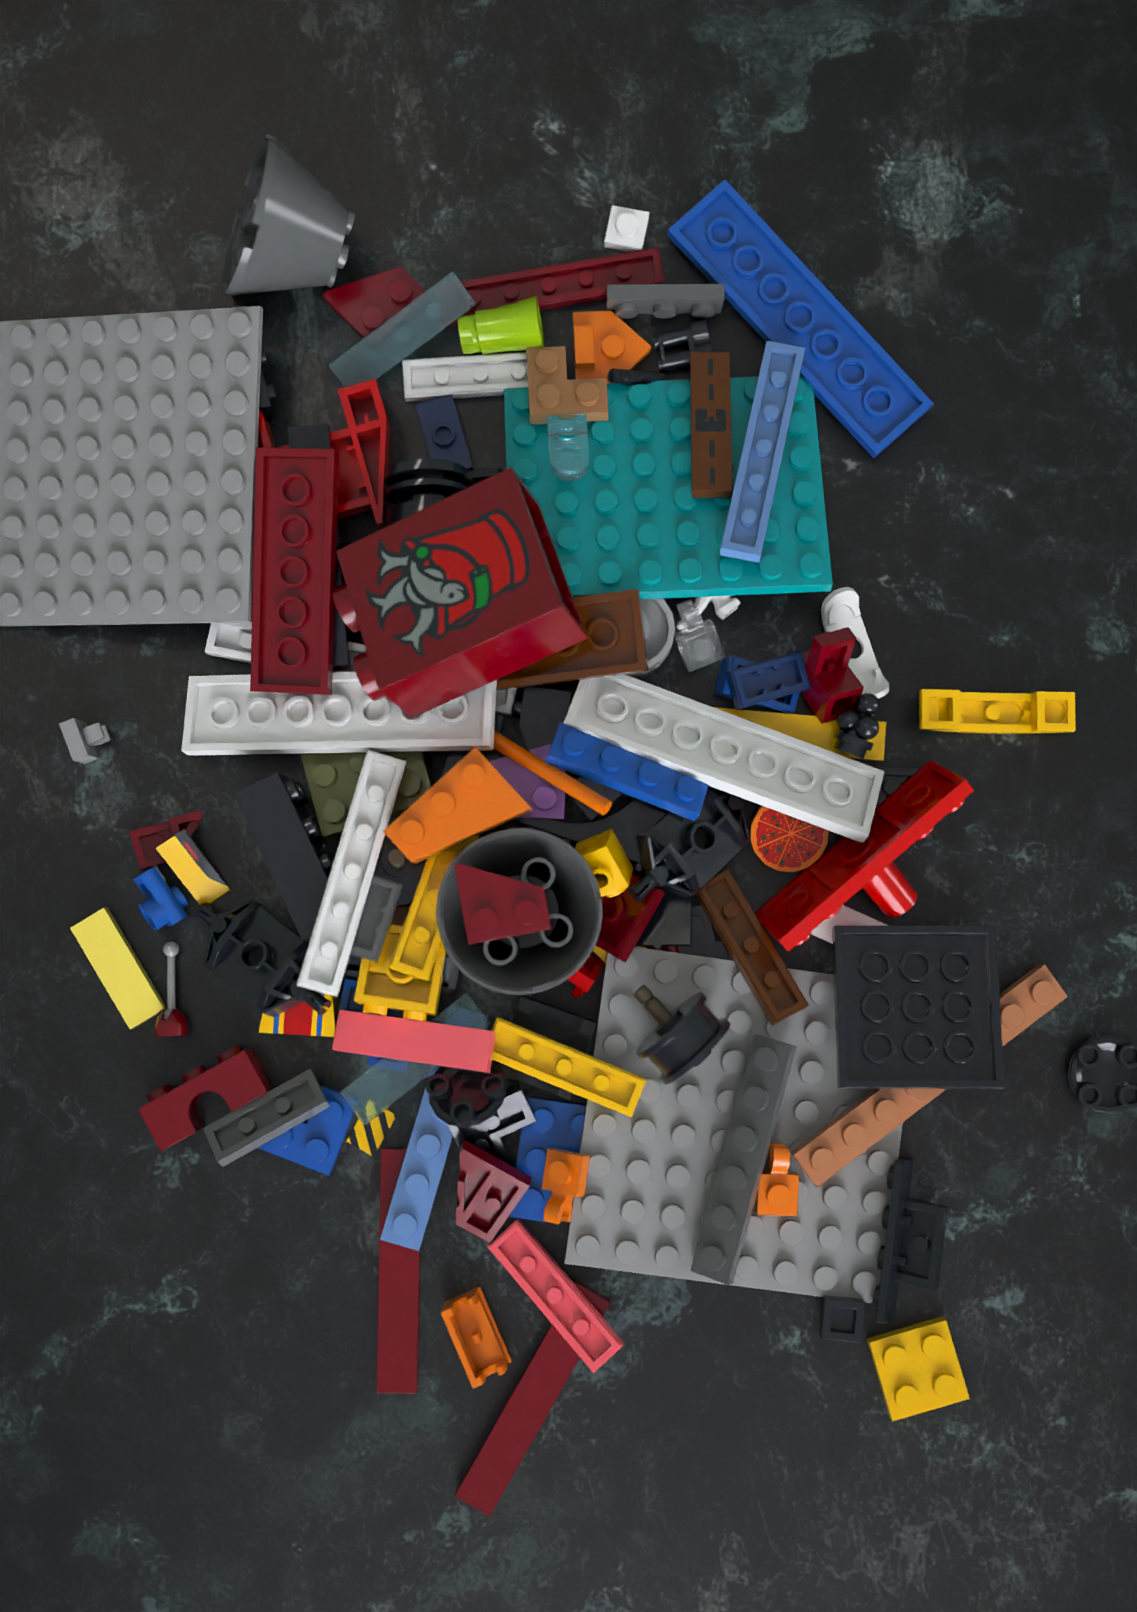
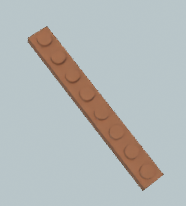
(886, 1109)

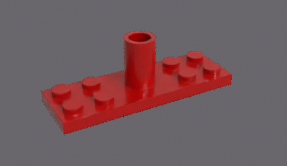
(853, 865)

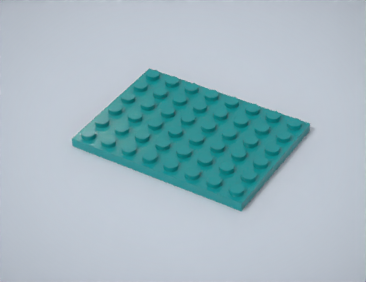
(634, 510)

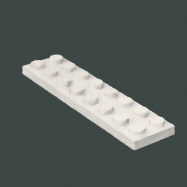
(232, 720)
(729, 753)

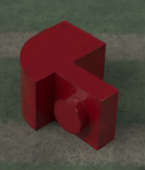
(831, 679)

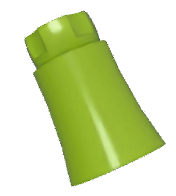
(502, 328)

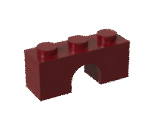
(175, 1112)

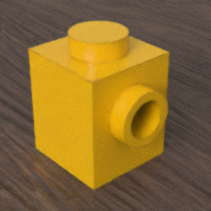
(607, 862)

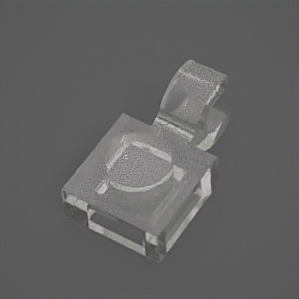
(699, 639)

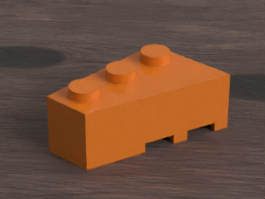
(456, 808)

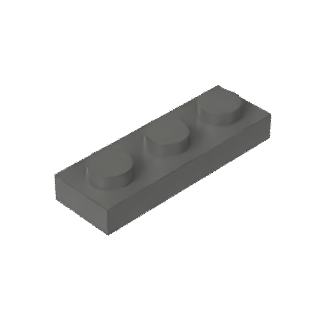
(665, 300)
(266, 1117)

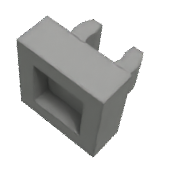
(83, 739)

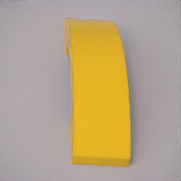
(996, 712)

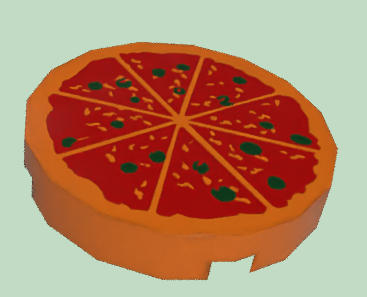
(785, 840)

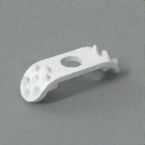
(841, 611)

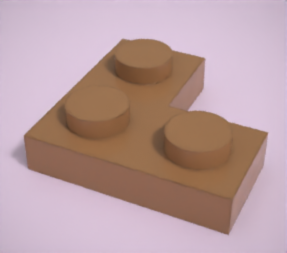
(555, 395)

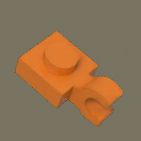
(566, 1177)
(778, 1187)

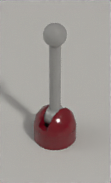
(171, 1021)

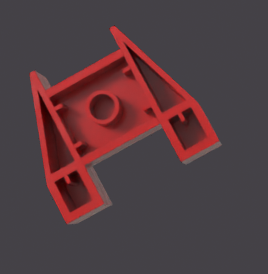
(361, 448)

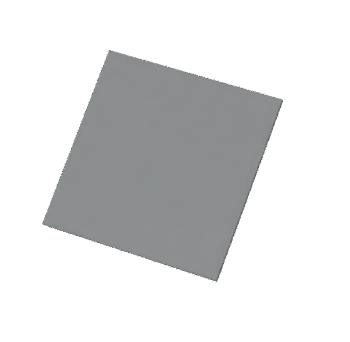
(129, 467)
(658, 1168)

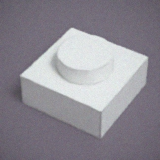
(626, 229)

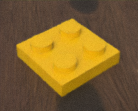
(918, 1368)

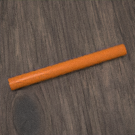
(551, 774)

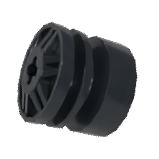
(420, 484)

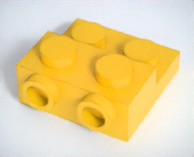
(386, 989)

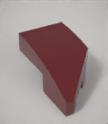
(148, 838)

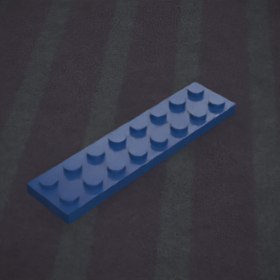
(795, 309)

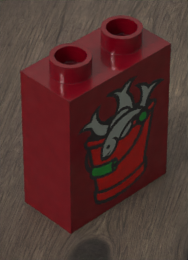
(456, 596)

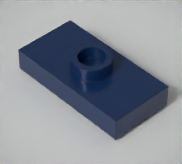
(443, 431)
(768, 680)

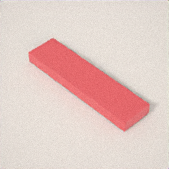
(414, 1041)
(556, 1295)

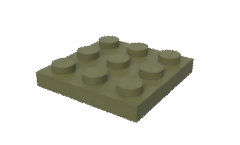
(335, 777)

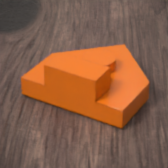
(605, 343)

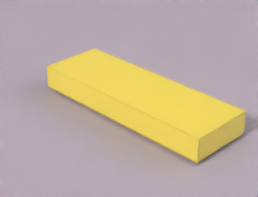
(118, 968)

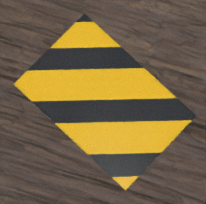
(370, 1136)

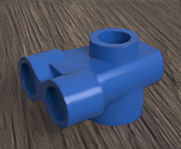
(163, 903)

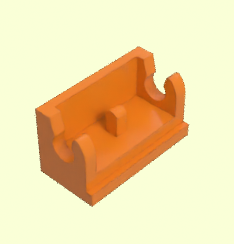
(476, 1336)

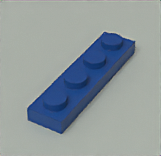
(626, 772)

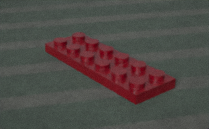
(294, 570)

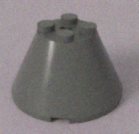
(288, 229)
(534, 959)

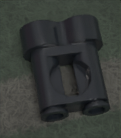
(695, 336)

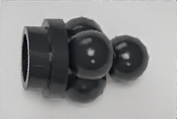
(858, 726)

